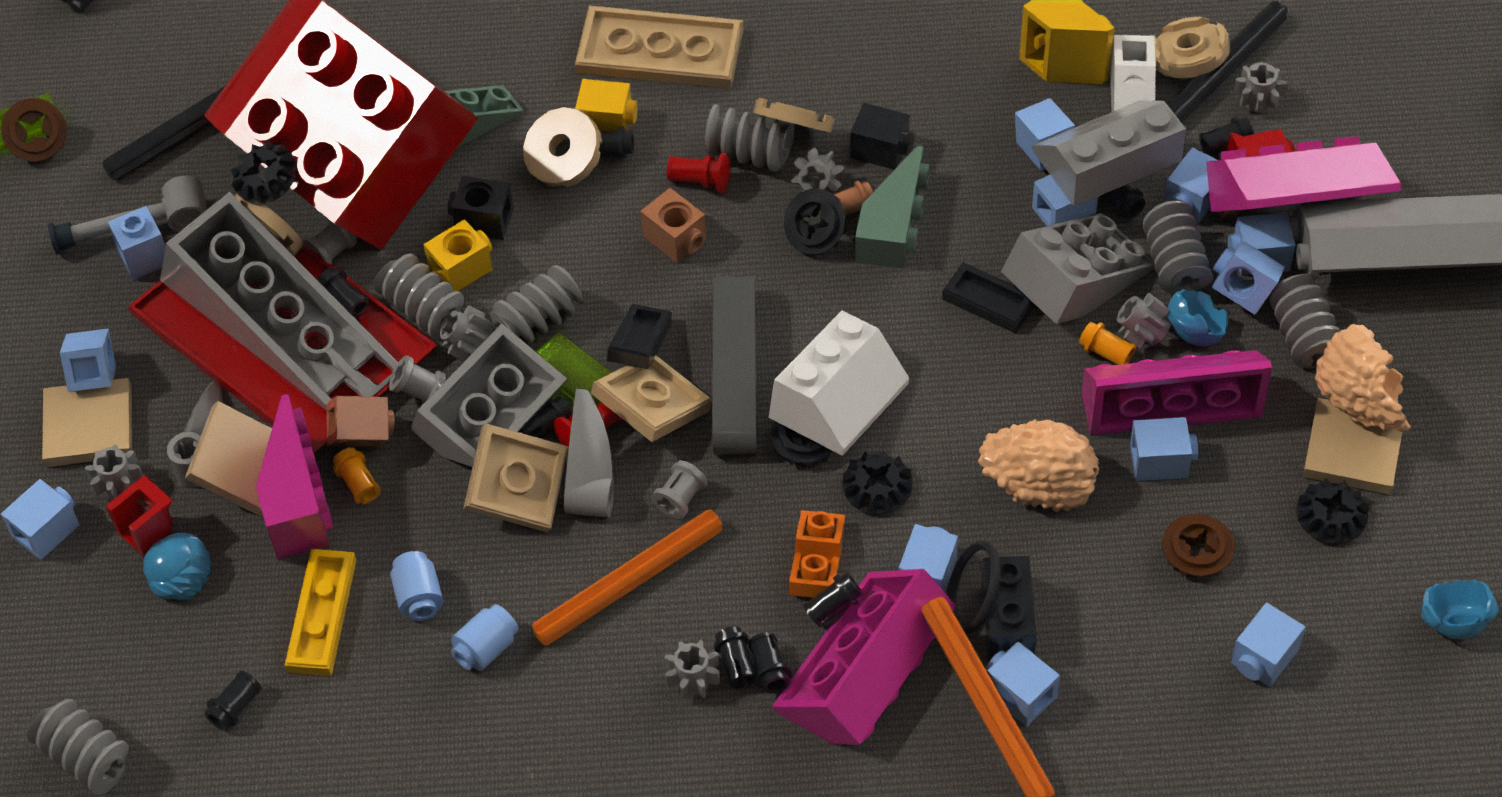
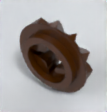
(29, 112)
(1188, 532)

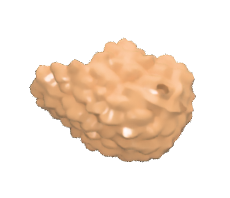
(1359, 382)
(1041, 464)

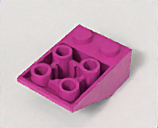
(292, 487)

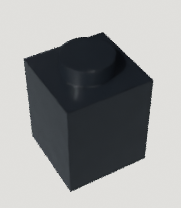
(881, 136)

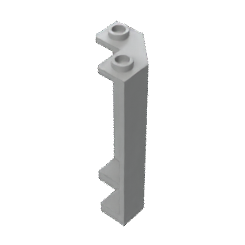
(1398, 233)

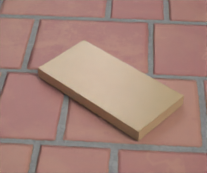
(659, 47)

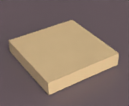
(652, 398)
(85, 422)
(1351, 451)
(230, 456)
(516, 477)

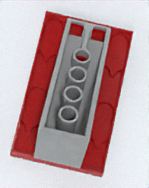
(266, 323)

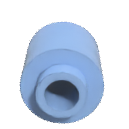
(416, 586)
(484, 638)

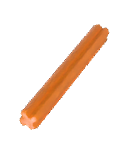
(627, 577)
(987, 699)

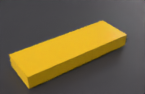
(320, 613)

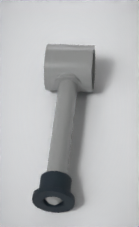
(181, 204)

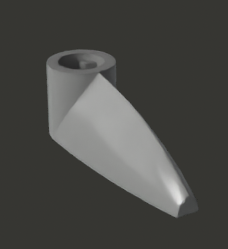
(182, 446)
(589, 463)

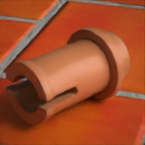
(854, 197)

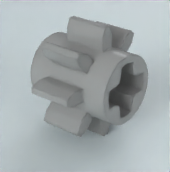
(1259, 87)
(821, 164)
(1143, 320)
(464, 332)
(113, 471)
(692, 669)

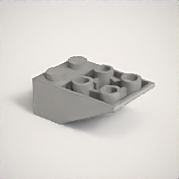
(1075, 265)

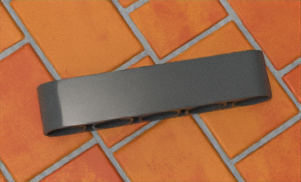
(734, 365)

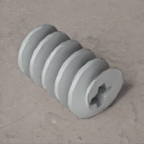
(748, 140)
(1177, 248)
(418, 293)
(537, 303)
(1303, 318)
(79, 745)

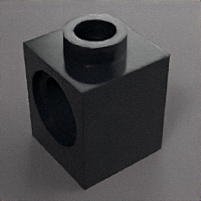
(483, 204)

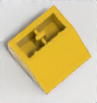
(1066, 41)

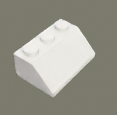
(838, 384)

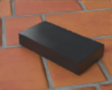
(988, 297)
(639, 336)

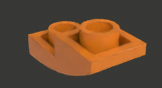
(816, 552)

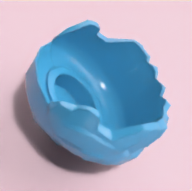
(1197, 318)
(177, 566)
(1459, 608)

